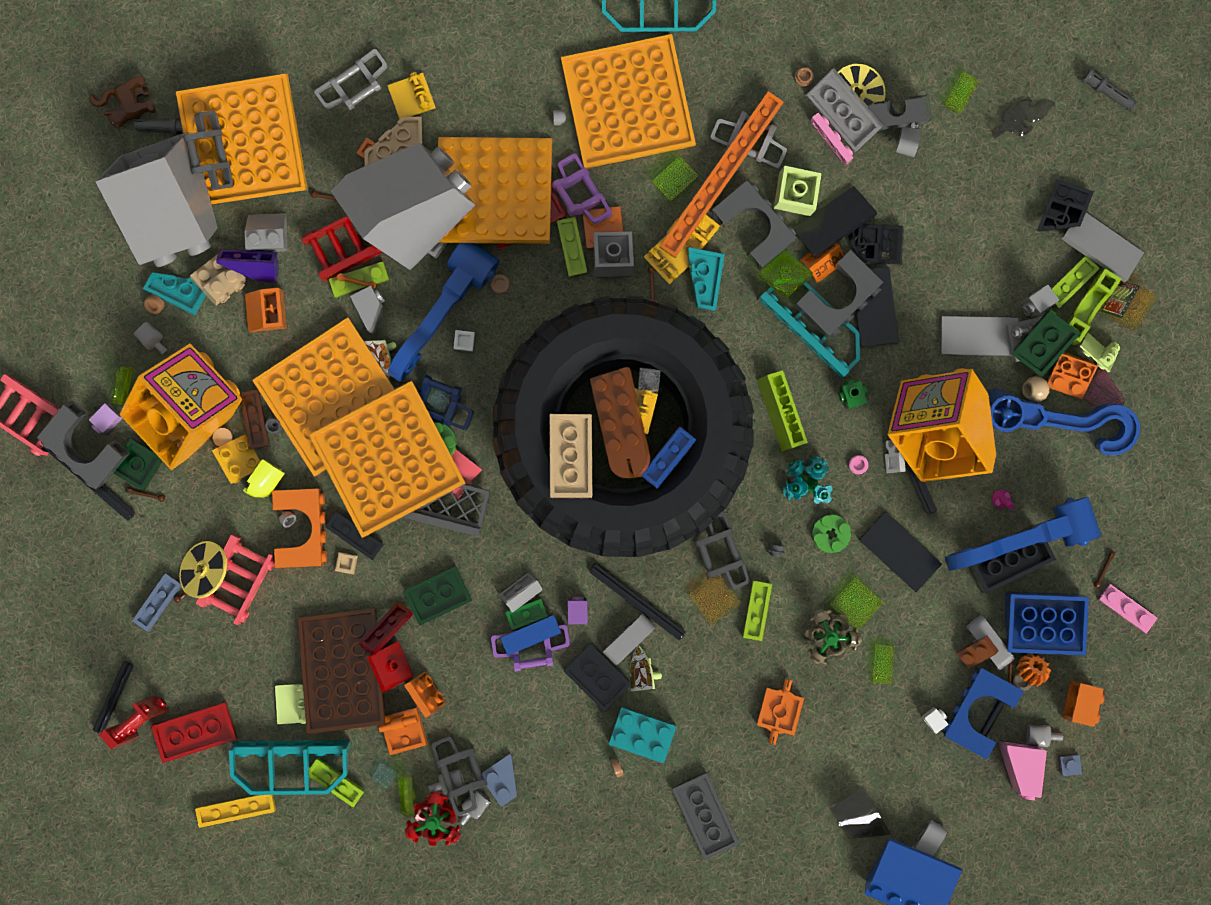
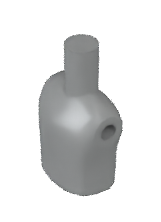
(150, 337)
(1041, 735)
(457, 780)
(482, 803)

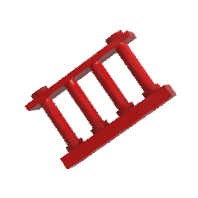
(345, 262)
(126, 731)

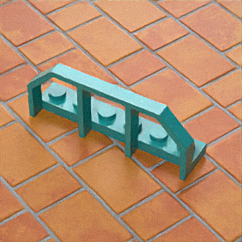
(642, 28)
(812, 339)
(281, 749)

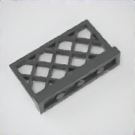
(449, 521)

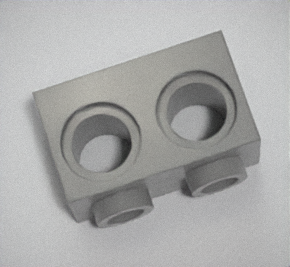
(1039, 301)

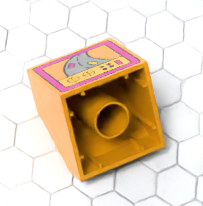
(180, 405)
(944, 426)

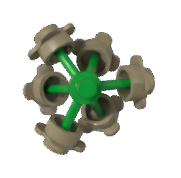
(833, 641)

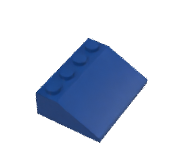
(1046, 623)
(911, 877)

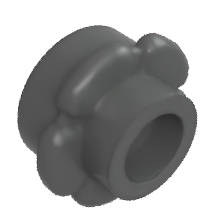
(273, 429)
(776, 550)

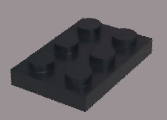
(597, 677)

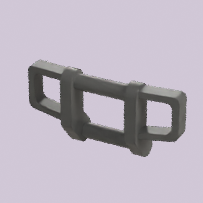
(210, 169)
(738, 562)
(452, 792)

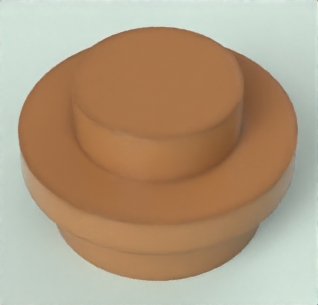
(804, 76)

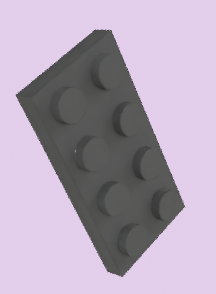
(705, 816)

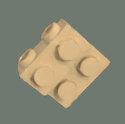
(217, 281)

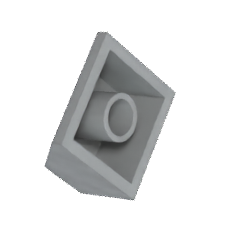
(266, 232)
(613, 254)
(369, 306)

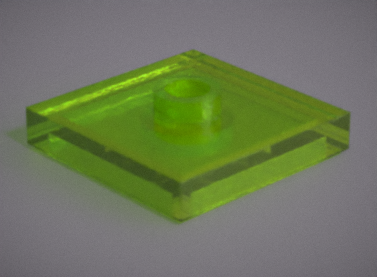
(785, 274)
(856, 603)

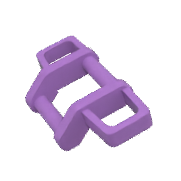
(566, 182)
(548, 660)

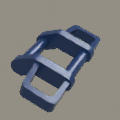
(455, 393)

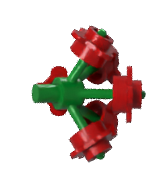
(434, 829)

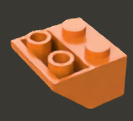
(265, 310)

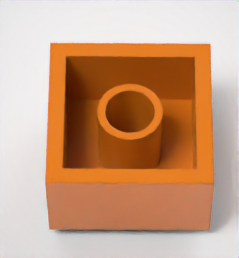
(1083, 703)

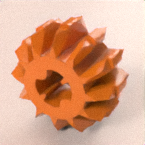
(1033, 669)

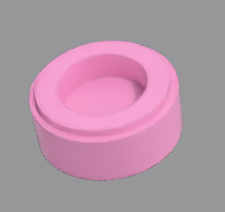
(858, 464)

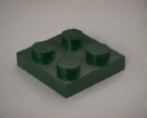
(139, 465)

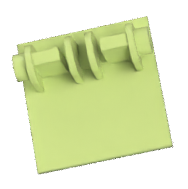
(1103, 356)
(290, 704)

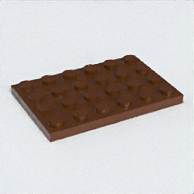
(337, 674)

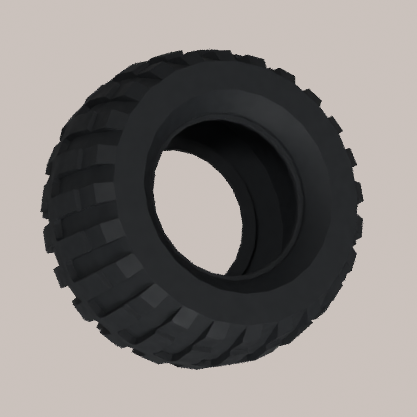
(608, 338)

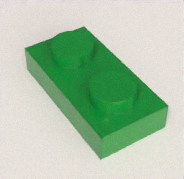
(527, 614)

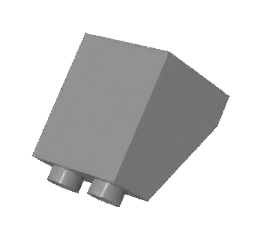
(405, 201)
(159, 202)

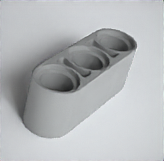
(979, 628)
(629, 639)
(930, 838)

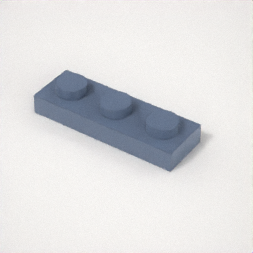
(157, 602)

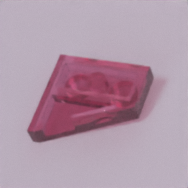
(1103, 390)

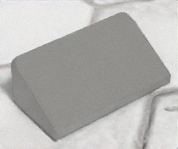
(520, 592)

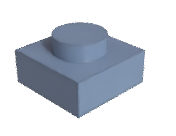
(1070, 765)

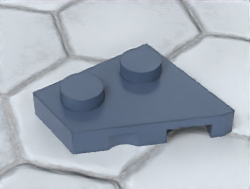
(501, 780)

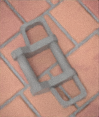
(348, 73)
(753, 153)

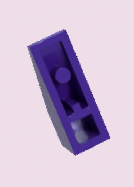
(253, 264)

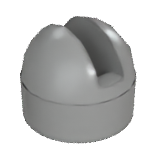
(559, 117)
(283, 518)

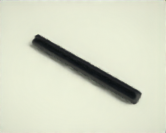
(104, 493)
(637, 601)

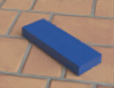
(668, 457)
(530, 635)

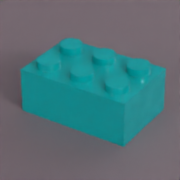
(642, 734)

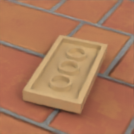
(570, 455)

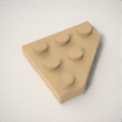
(403, 135)

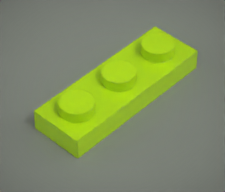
(572, 247)
(373, 273)
(1074, 280)
(757, 610)
(345, 790)

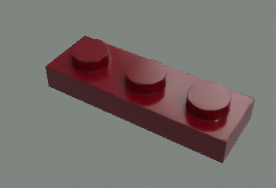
(386, 628)

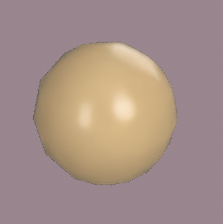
(1037, 389)

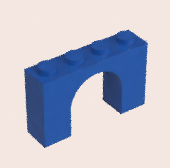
(983, 685)

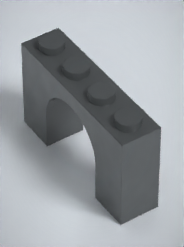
(748, 199)
(863, 283)
(58, 438)

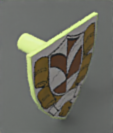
(380, 351)
(641, 672)

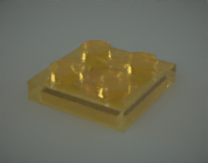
(714, 599)

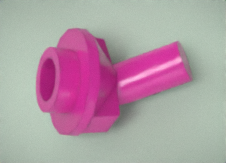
(1002, 499)

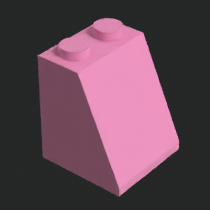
(1025, 768)

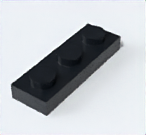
(348, 532)

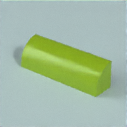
(782, 411)

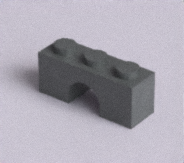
(917, 111)

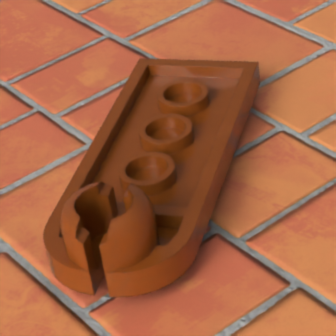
(621, 423)

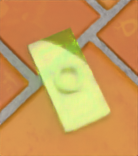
(961, 92)
(883, 664)
(407, 795)

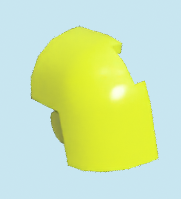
(264, 480)

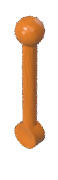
(341, 277)

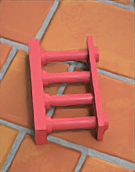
(27, 396)
(234, 546)

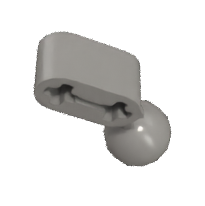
(908, 140)

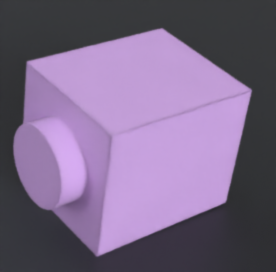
(105, 419)

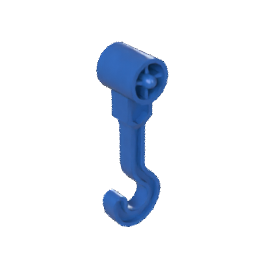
(470, 267)
(1011, 413)
(1072, 522)

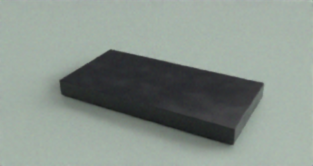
(834, 221)
(878, 319)
(900, 552)

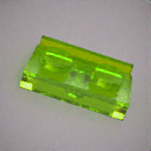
(674, 179)
(122, 385)

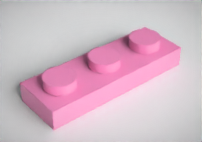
(832, 138)
(1127, 608)

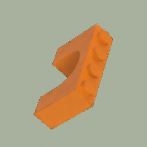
(310, 503)

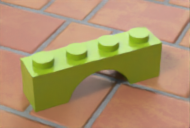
(1093, 299)

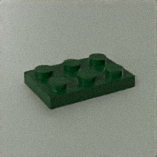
(1045, 342)
(437, 595)

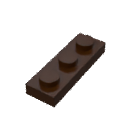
(254, 419)

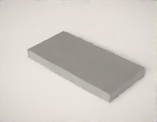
(844, 110)
(1104, 247)
(976, 336)

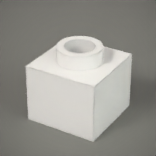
(935, 719)

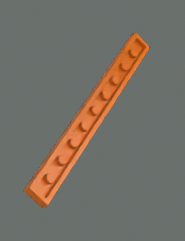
(721, 174)

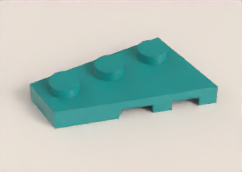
(705, 277)
(176, 291)

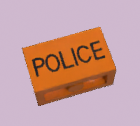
(823, 263)

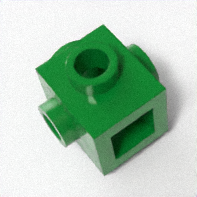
(850, 400)

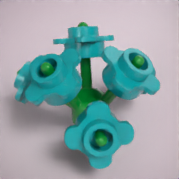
(798, 488)

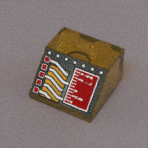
(1128, 305)

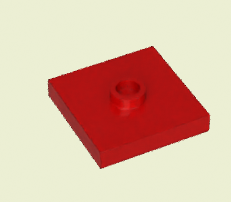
(390, 666)

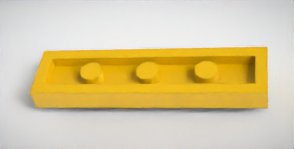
(235, 810)

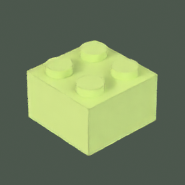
(797, 190)

